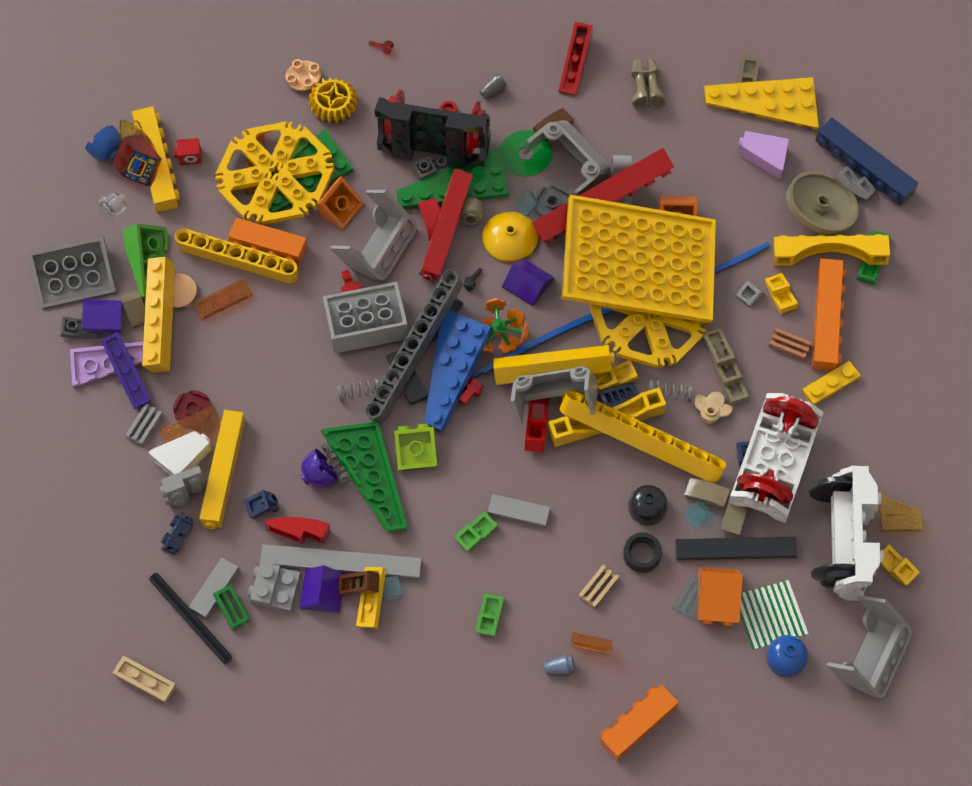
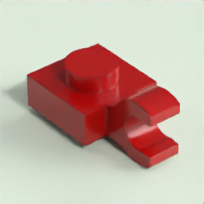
(349, 284)

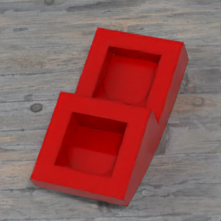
(429, 211)

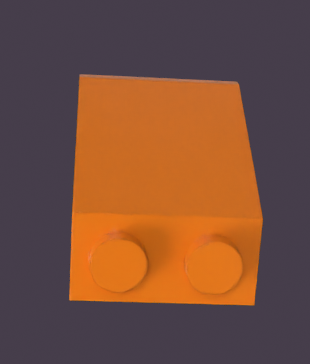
(719, 595)

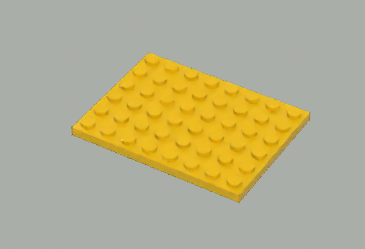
(639, 259)

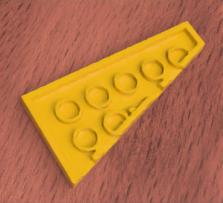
(773, 100)

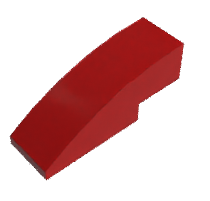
(536, 425)
(299, 528)

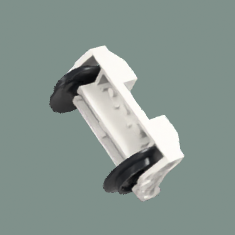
(853, 504)

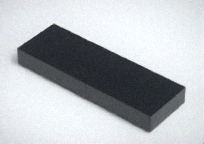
(414, 389)

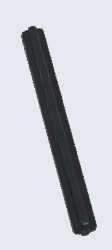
(192, 620)

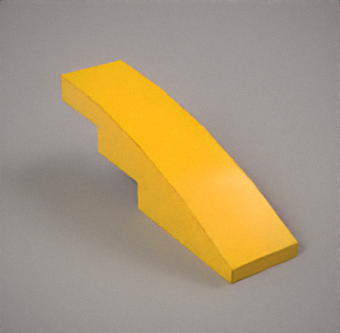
(619, 376)

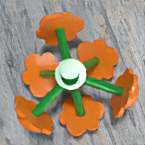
(514, 319)

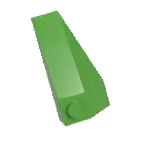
(141, 244)

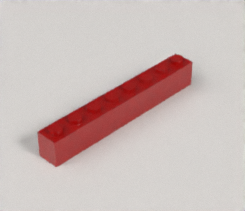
(610, 190)

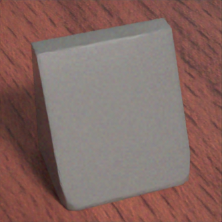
(749, 293)

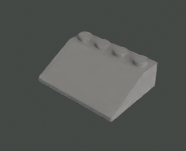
(72, 272)
(366, 317)

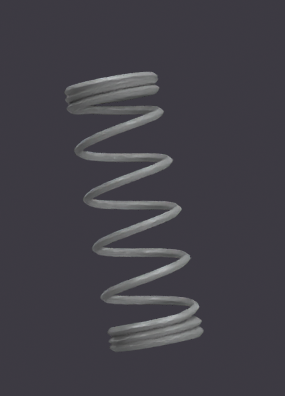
(689, 388)
(341, 397)
(344, 474)

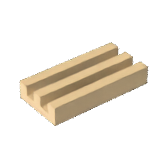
(608, 573)

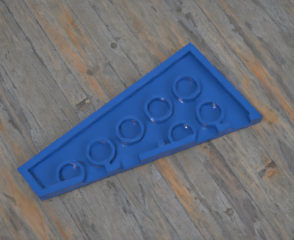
(456, 354)

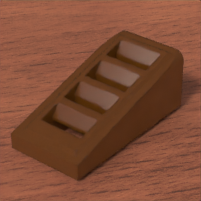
(366, 583)

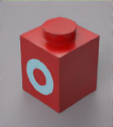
(188, 151)

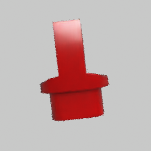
(472, 388)

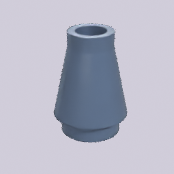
(560, 665)

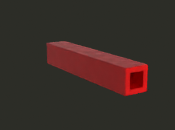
(445, 225)

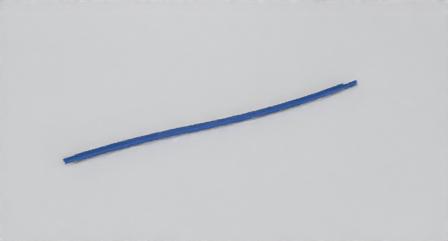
(588, 318)

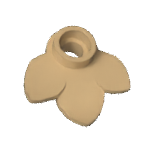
(712, 407)

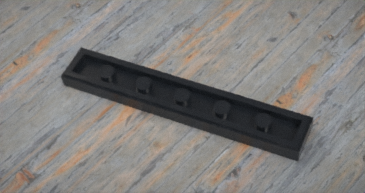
(735, 548)

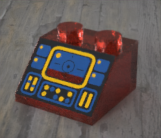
(137, 159)

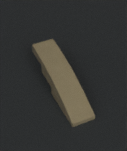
(725, 366)

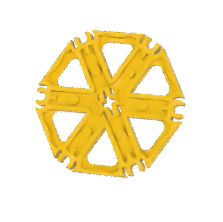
(284, 182)
(655, 332)

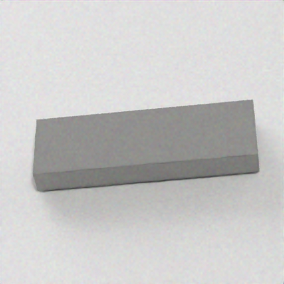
(518, 510)
(217, 580)

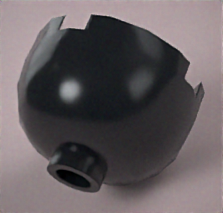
(648, 505)

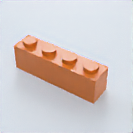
(268, 240)
(638, 722)

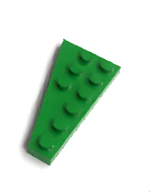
(341, 169)
(486, 183)

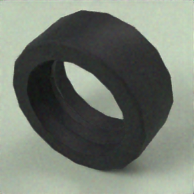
(647, 538)

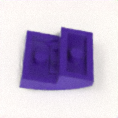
(101, 316)

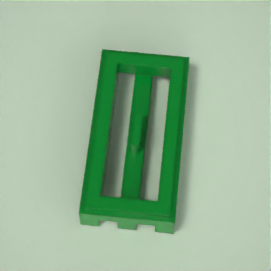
(238, 622)

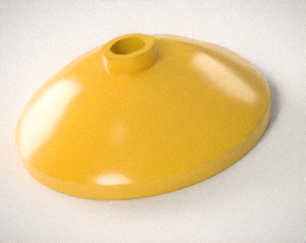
(507, 245)

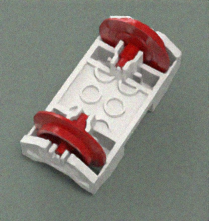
(776, 455)

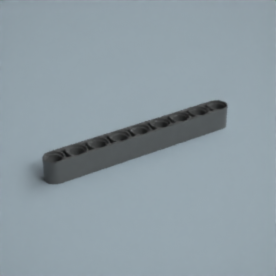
(415, 355)

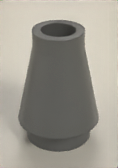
(493, 86)

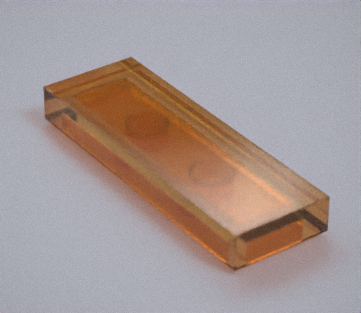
(222, 299)
(196, 422)

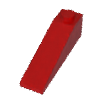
(576, 58)

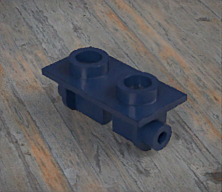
(172, 540)

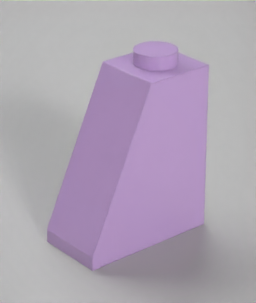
(764, 151)

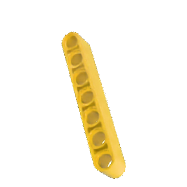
(231, 249)

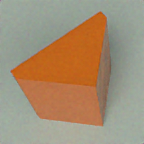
(339, 204)

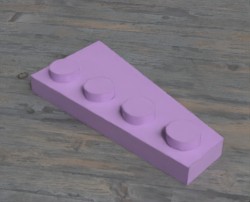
(93, 362)

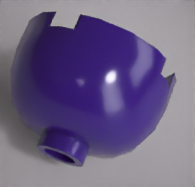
(317, 471)

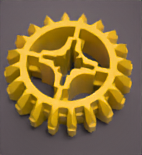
(326, 93)

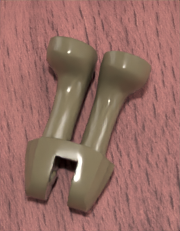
(640, 99)

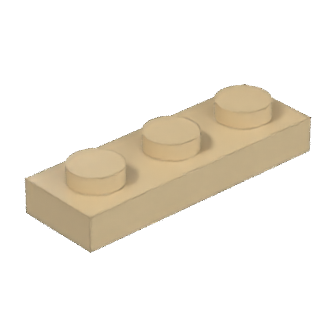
(144, 679)

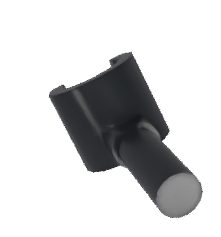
(469, 282)

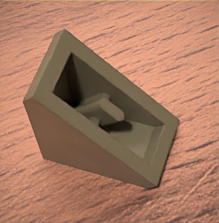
(134, 308)

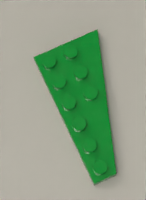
(367, 463)

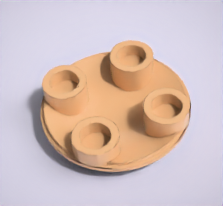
(303, 75)
(184, 290)

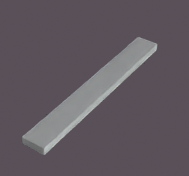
(340, 560)

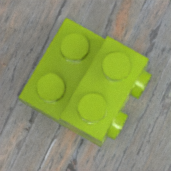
(415, 447)

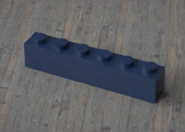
(866, 161)

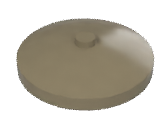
(822, 203)

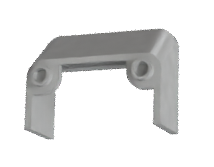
(594, 166)
(387, 242)
(553, 385)
(880, 651)

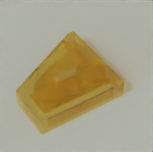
(898, 517)

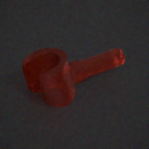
(388, 43)

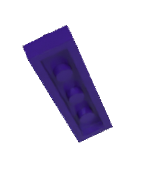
(126, 370)

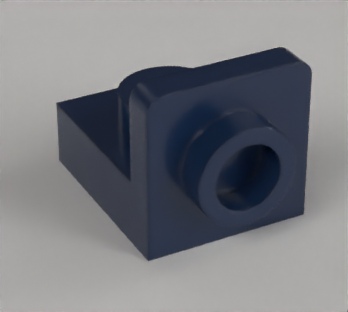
(261, 503)

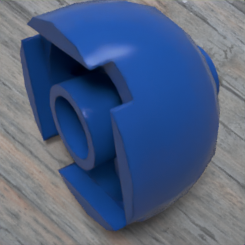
(105, 144)
(787, 655)

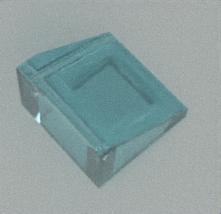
(697, 514)

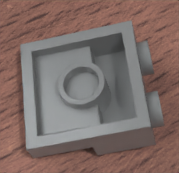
(178, 486)
(274, 587)

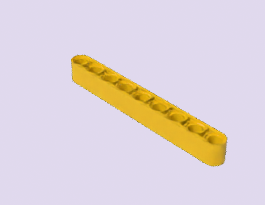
(644, 437)

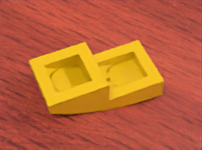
(780, 293)
(897, 567)

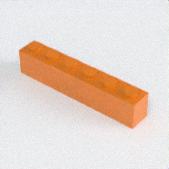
(827, 315)

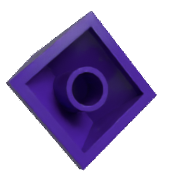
(527, 281)
(321, 590)

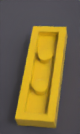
(831, 383)
(371, 603)

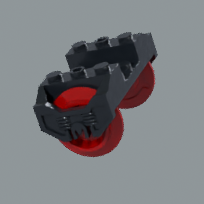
(433, 132)

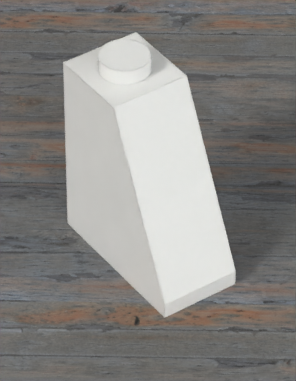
(181, 453)

